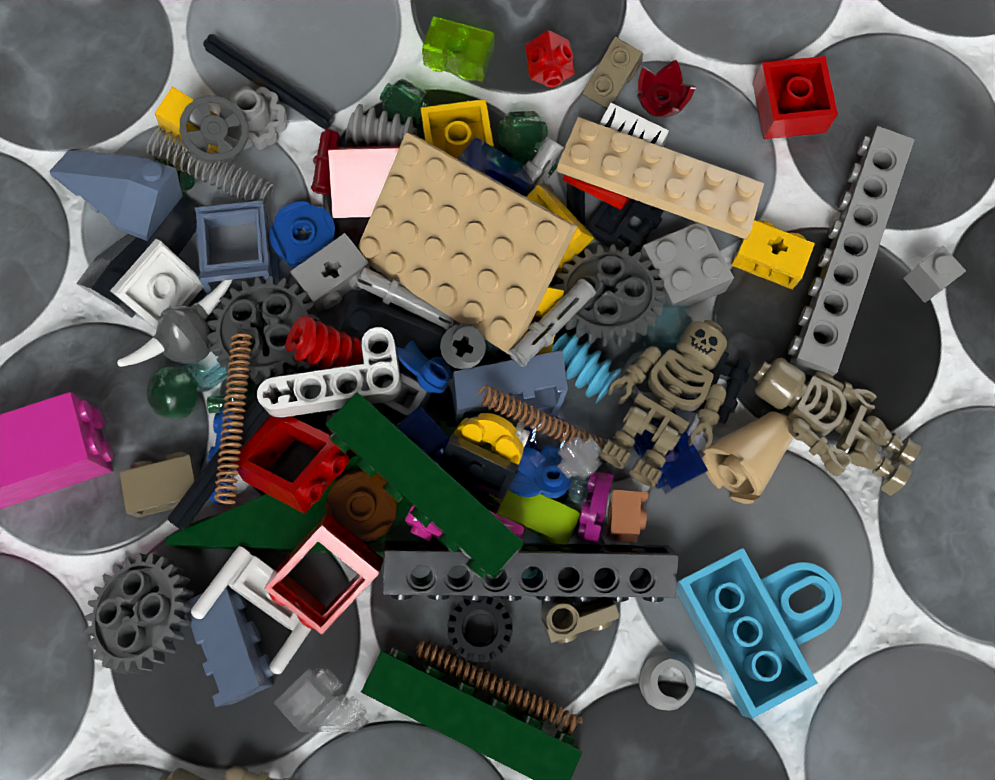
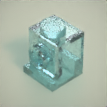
(667, 328)

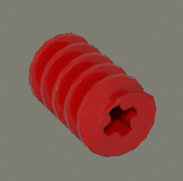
(323, 345)

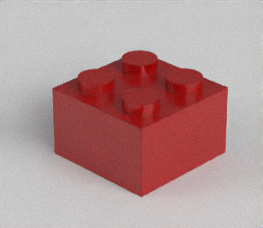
(794, 97)

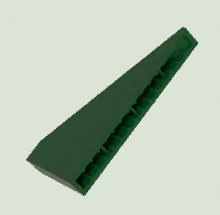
(277, 527)

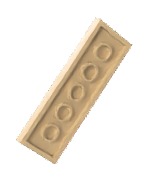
(661, 178)

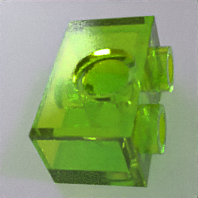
(449, 36)

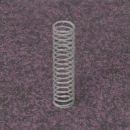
(162, 132)

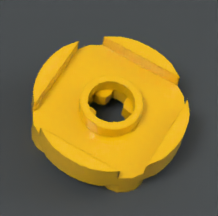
(495, 431)

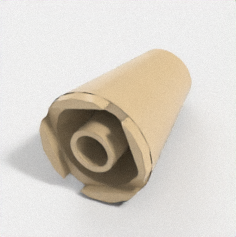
(748, 456)

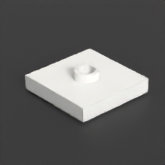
(157, 283)

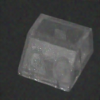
(319, 706)

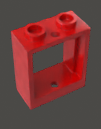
(271, 443)
(348, 549)

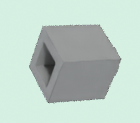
(934, 274)

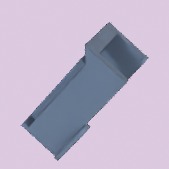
(234, 215)

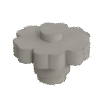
(262, 114)

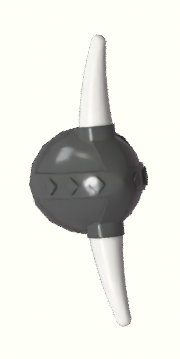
(181, 332)

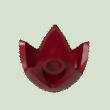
(664, 83)

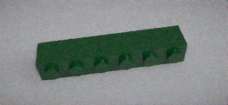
(425, 486)
(470, 720)

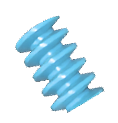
(586, 366)

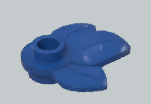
(431, 374)
(536, 474)

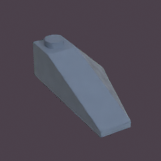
(125, 189)

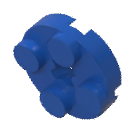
(286, 227)

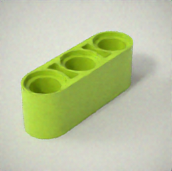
(540, 516)

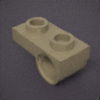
(613, 73)
(592, 615)

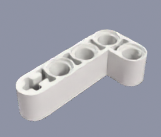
(332, 379)

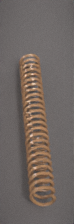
(244, 356)
(487, 400)
(500, 689)

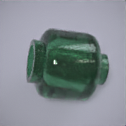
(405, 100)
(521, 131)

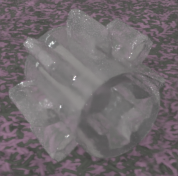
(579, 457)

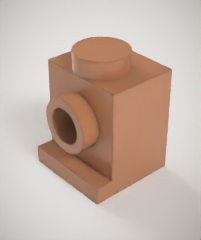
(626, 515)

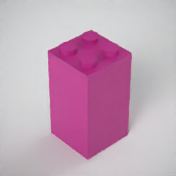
(51, 447)

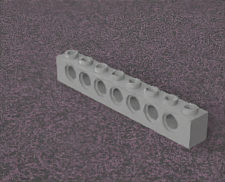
(891, 153)

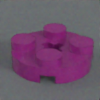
(595, 506)

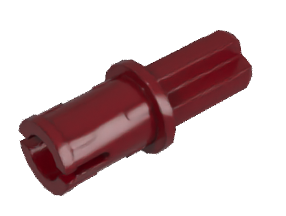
(321, 177)

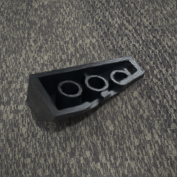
(118, 258)
(369, 311)

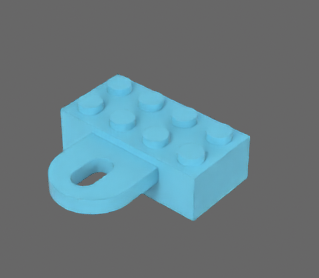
(753, 628)

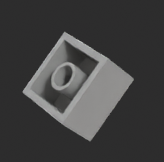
(688, 266)

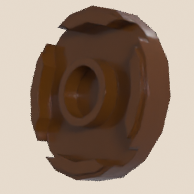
(362, 505)

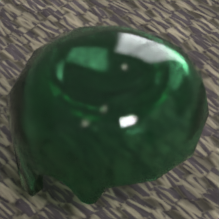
(172, 392)

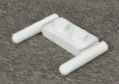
(248, 578)

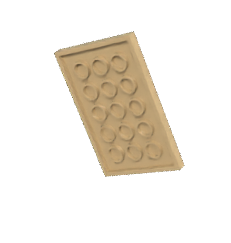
(464, 242)

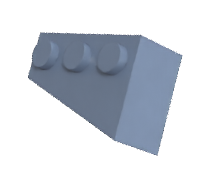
(538, 384)
(231, 649)

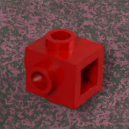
(549, 59)

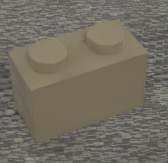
(159, 485)

